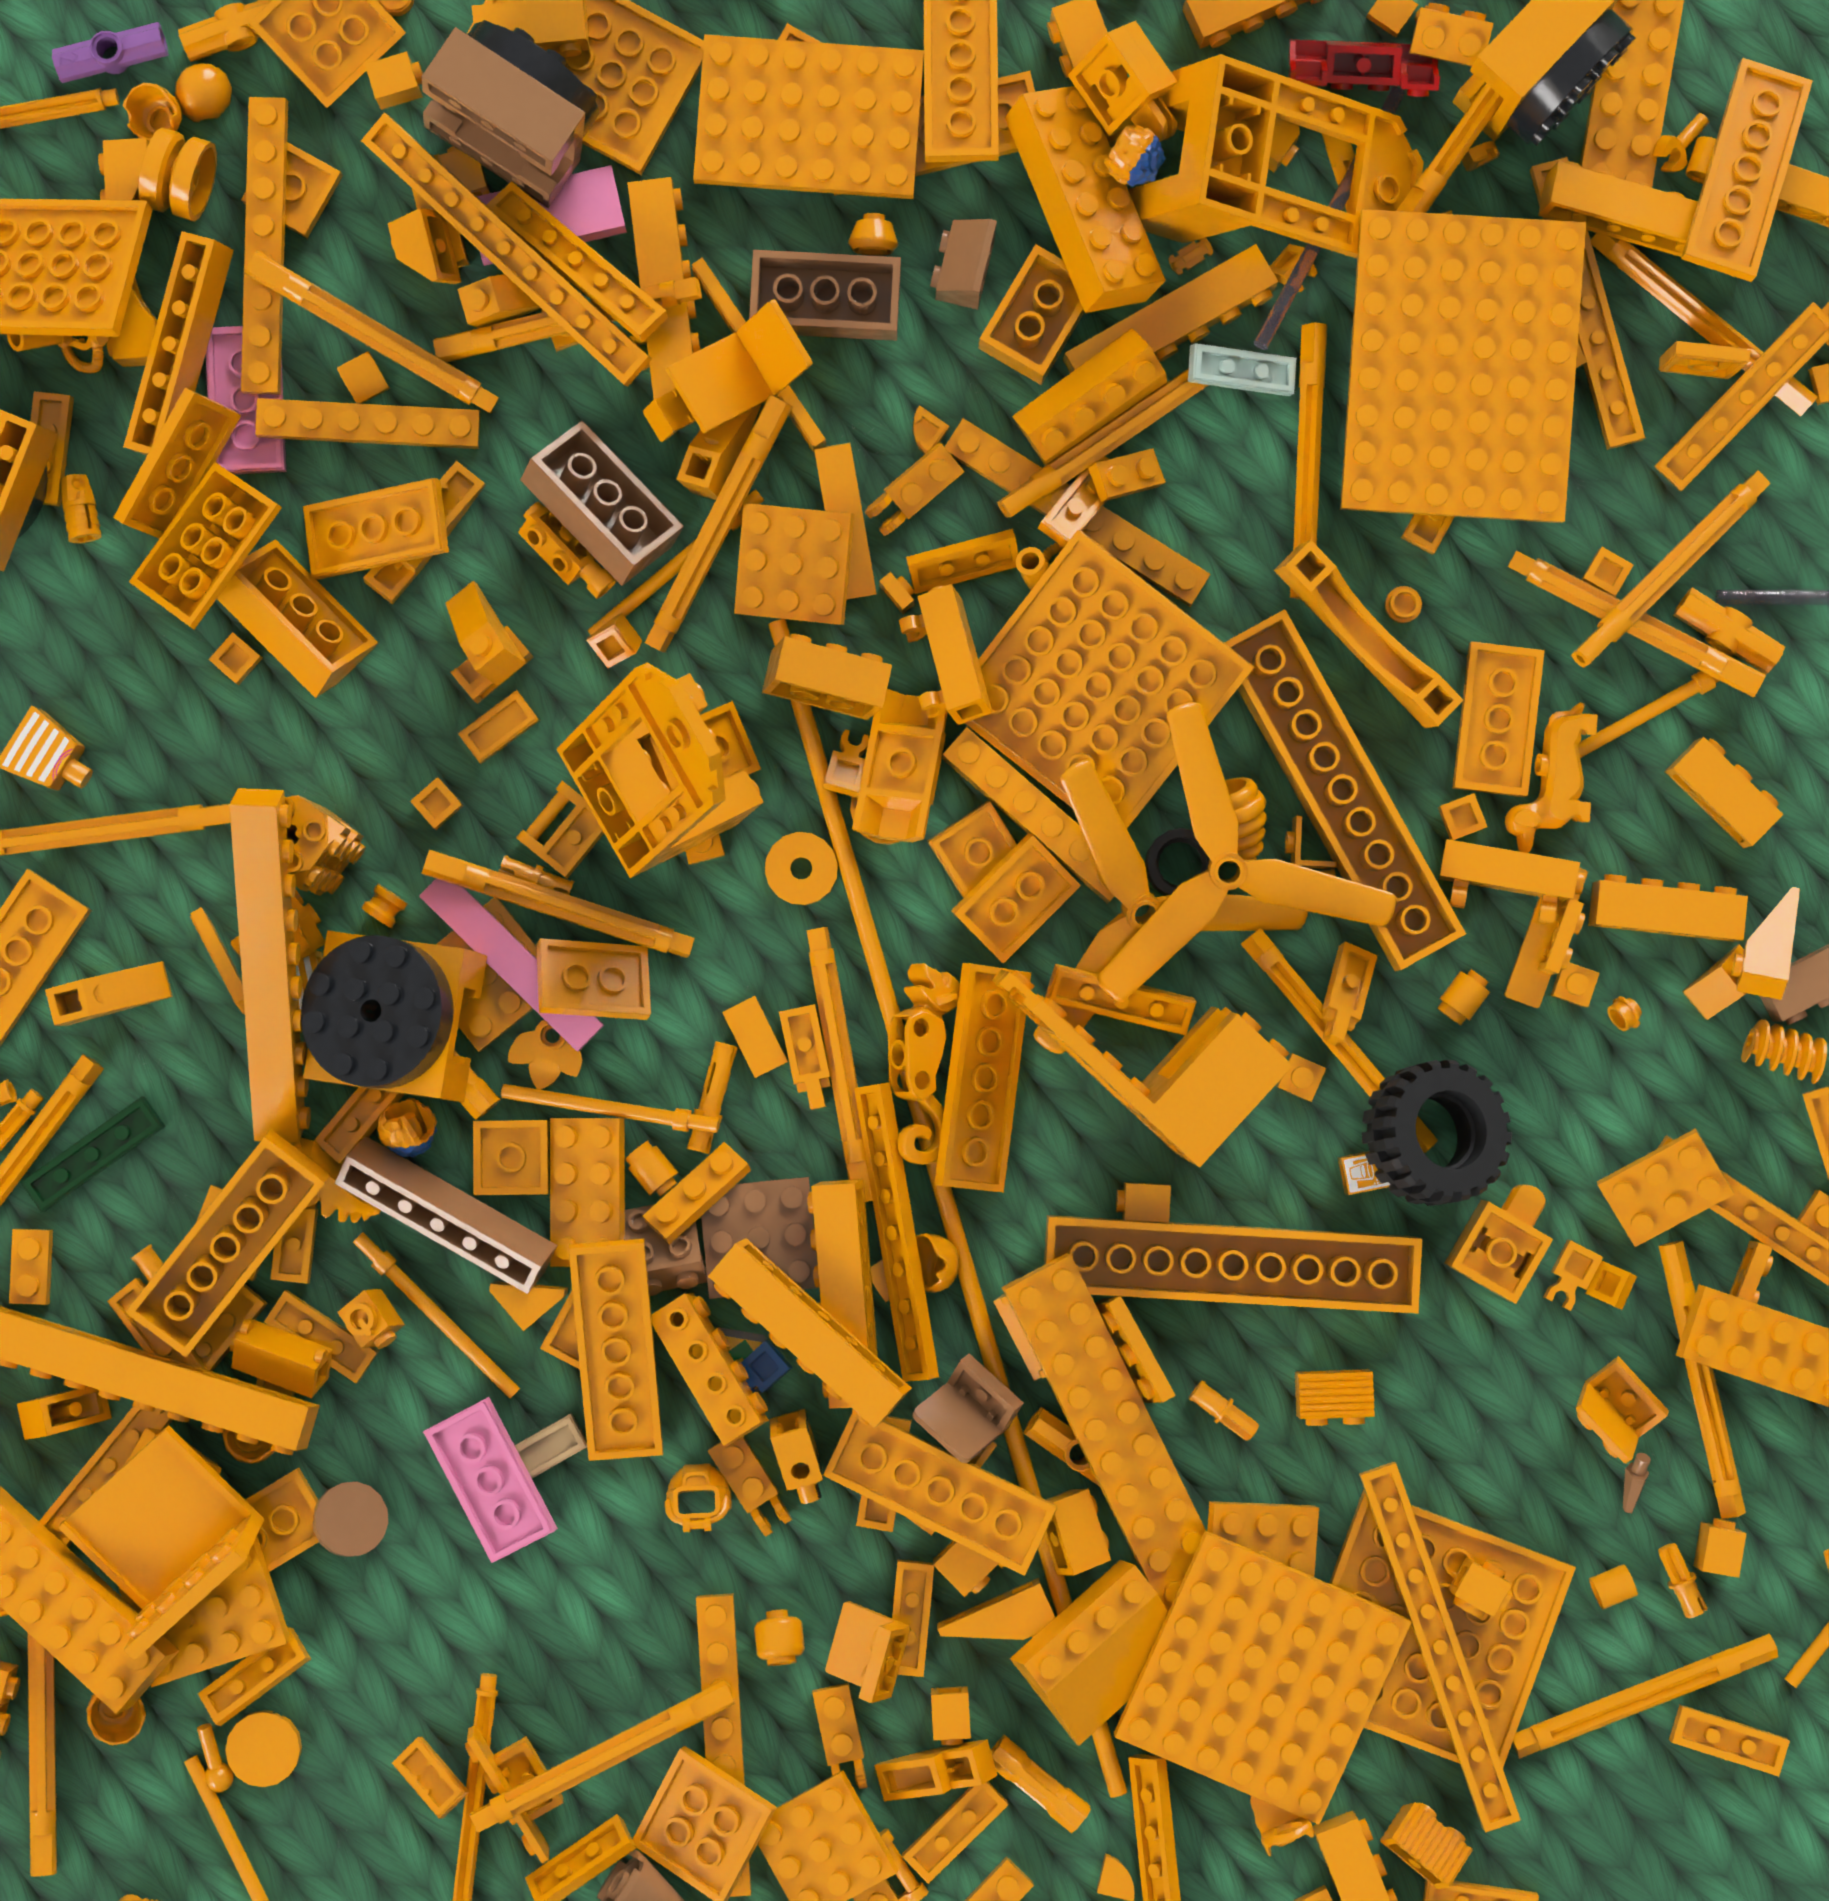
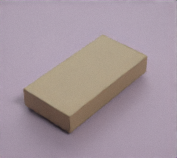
(551, 1445)

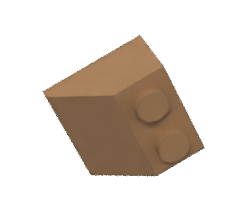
(965, 262)

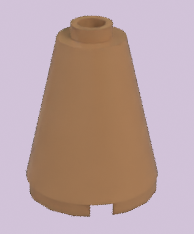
(637, 1882)

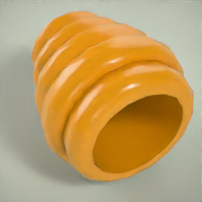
(1251, 817)

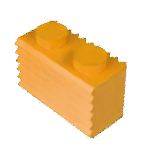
(1334, 1395)
(1426, 1844)

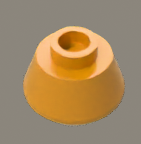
(873, 236)

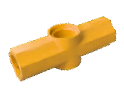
(222, 32)
(1729, 631)
(1057, 1439)

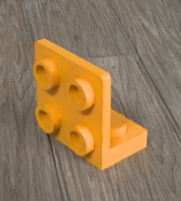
(867, 1651)

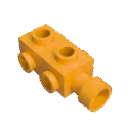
(563, 551)

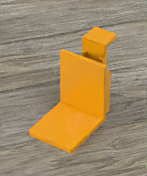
(730, 375)

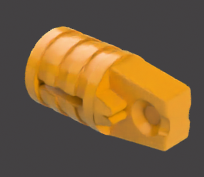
(79, 509)

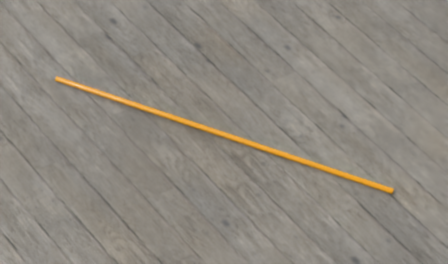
(943, 1195)

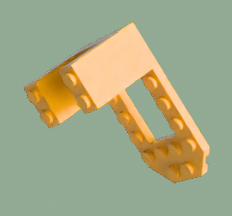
(1226, 152)
(624, 791)
(1196, 1089)

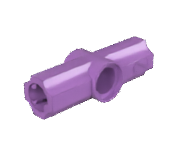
(87, 58)

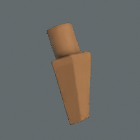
(1635, 1478)

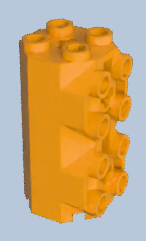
(321, 846)

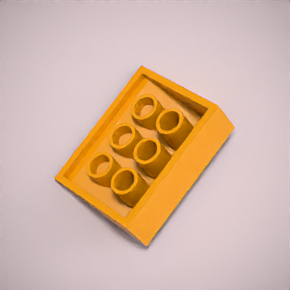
(205, 545)
(1094, 1650)

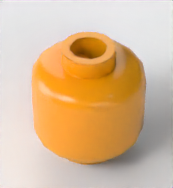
(779, 1638)

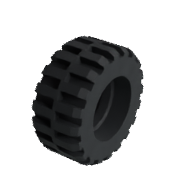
(1478, 1124)

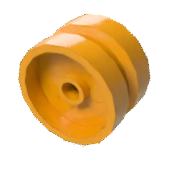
(178, 174)

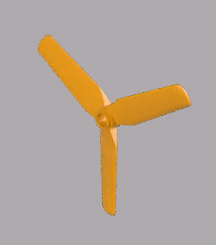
(1127, 880)
(1200, 897)

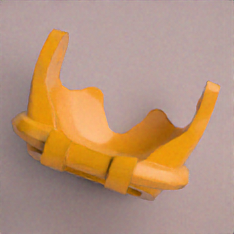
(698, 1478)

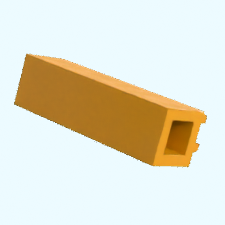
(953, 654)
(1512, 872)

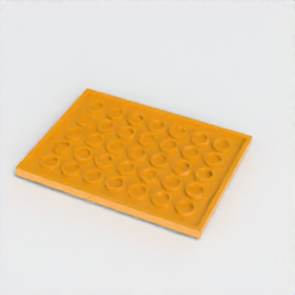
(1463, 365)

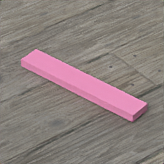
(503, 954)

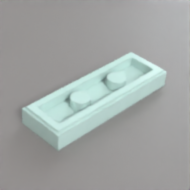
(1242, 369)

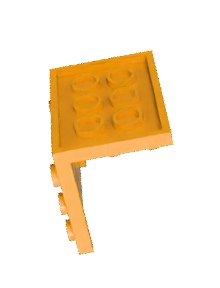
(164, 1533)

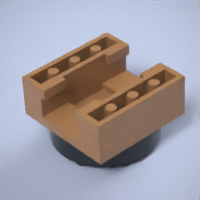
(509, 107)

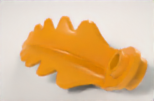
(331, 1195)

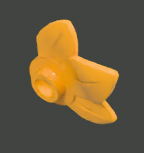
(544, 1058)

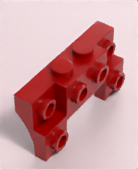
(1362, 63)

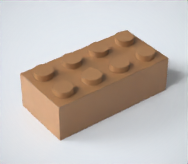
(830, 292)
(601, 503)

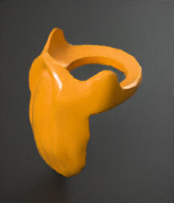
(1277, 1825)

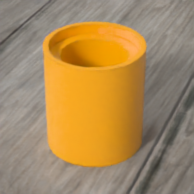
(1613, 1586)

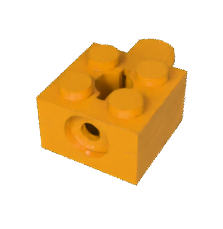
(1124, 100)
(1501, 1245)

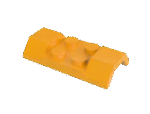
(900, 770)

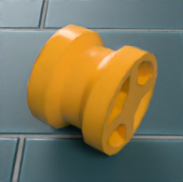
(384, 905)

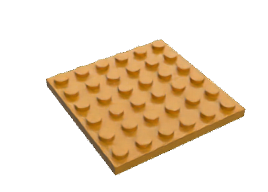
(1093, 674)
(1499, 1652)
(1262, 1677)

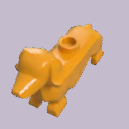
(1560, 779)

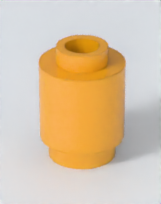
(1464, 996)
(652, 1169)

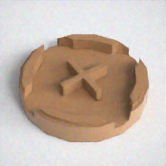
(350, 1519)

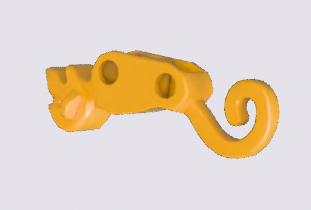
(921, 1054)

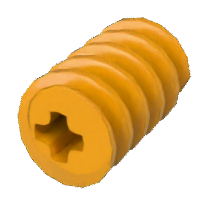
(1786, 1048)

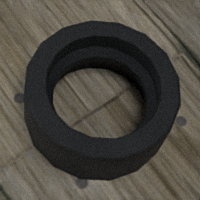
(1157, 847)

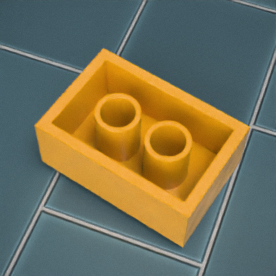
(1034, 317)
(827, 677)

